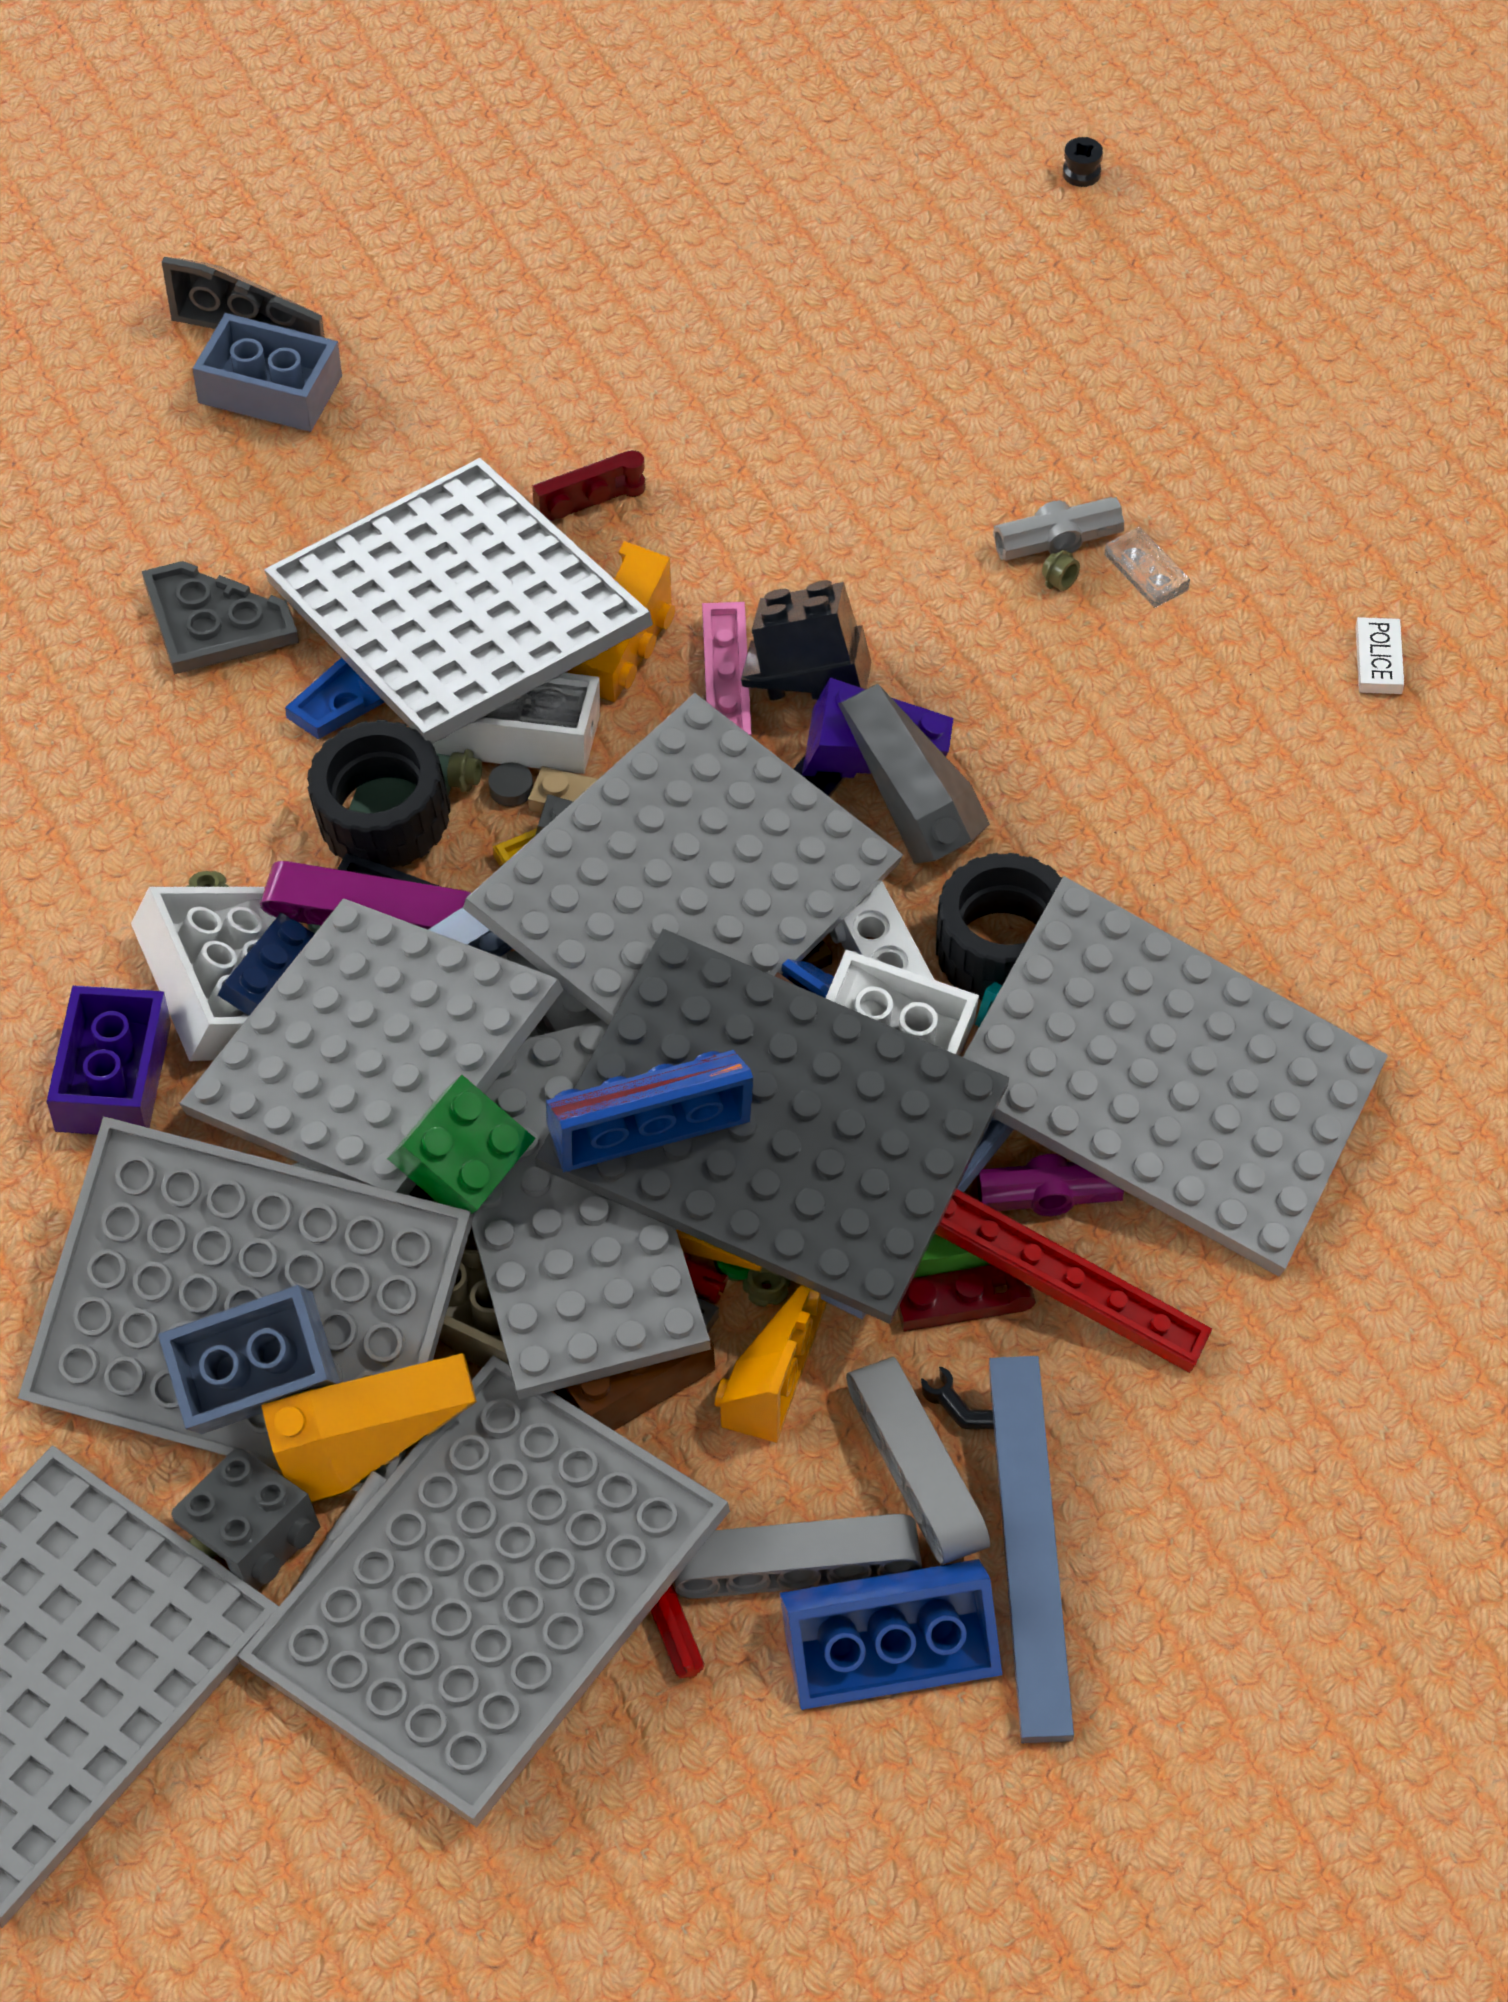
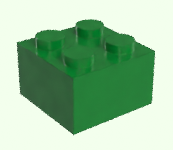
(461, 1147)

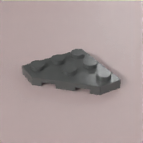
(213, 618)

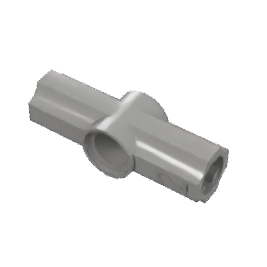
(1058, 528)

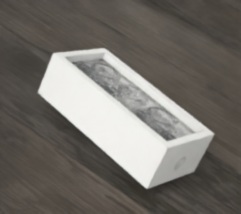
(542, 728)

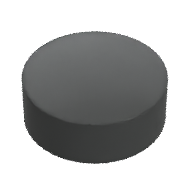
(510, 784)

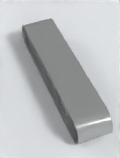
(918, 1461)
(800, 1555)

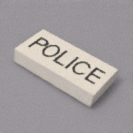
(1379, 655)

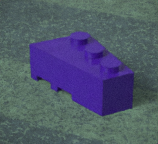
(832, 744)

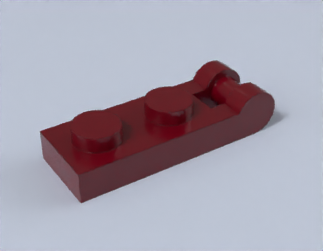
(590, 485)
(962, 1297)

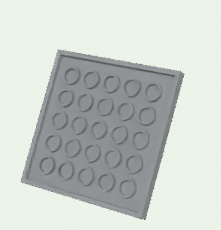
(366, 1042)

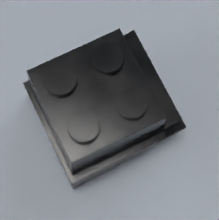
(806, 641)

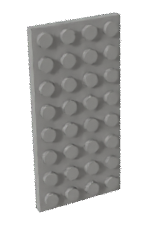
(569, 1272)

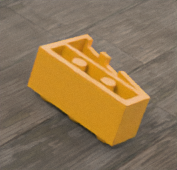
(648, 580)

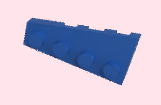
(332, 701)

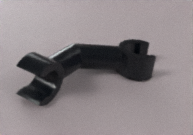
(955, 1405)

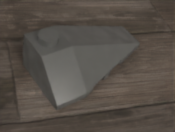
(205, 292)
(920, 786)

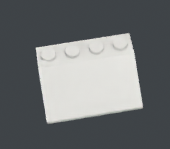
(192, 947)
(905, 1001)

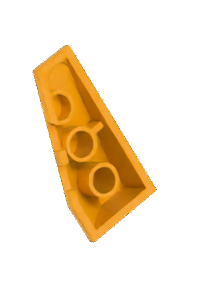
(770, 1369)
(348, 1429)

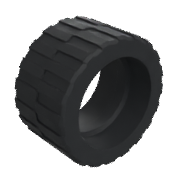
(372, 753)
(982, 888)

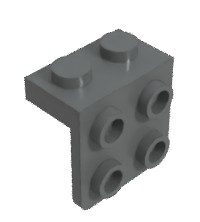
(248, 1517)

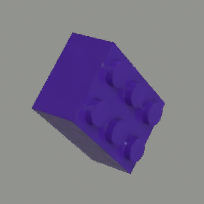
(108, 1058)

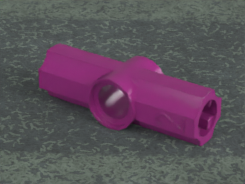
(1046, 1185)

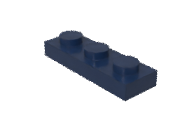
(265, 963)

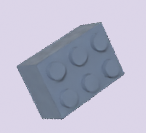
(267, 372)
(247, 1358)

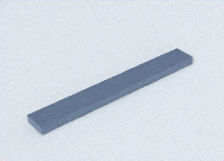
(1030, 1551)

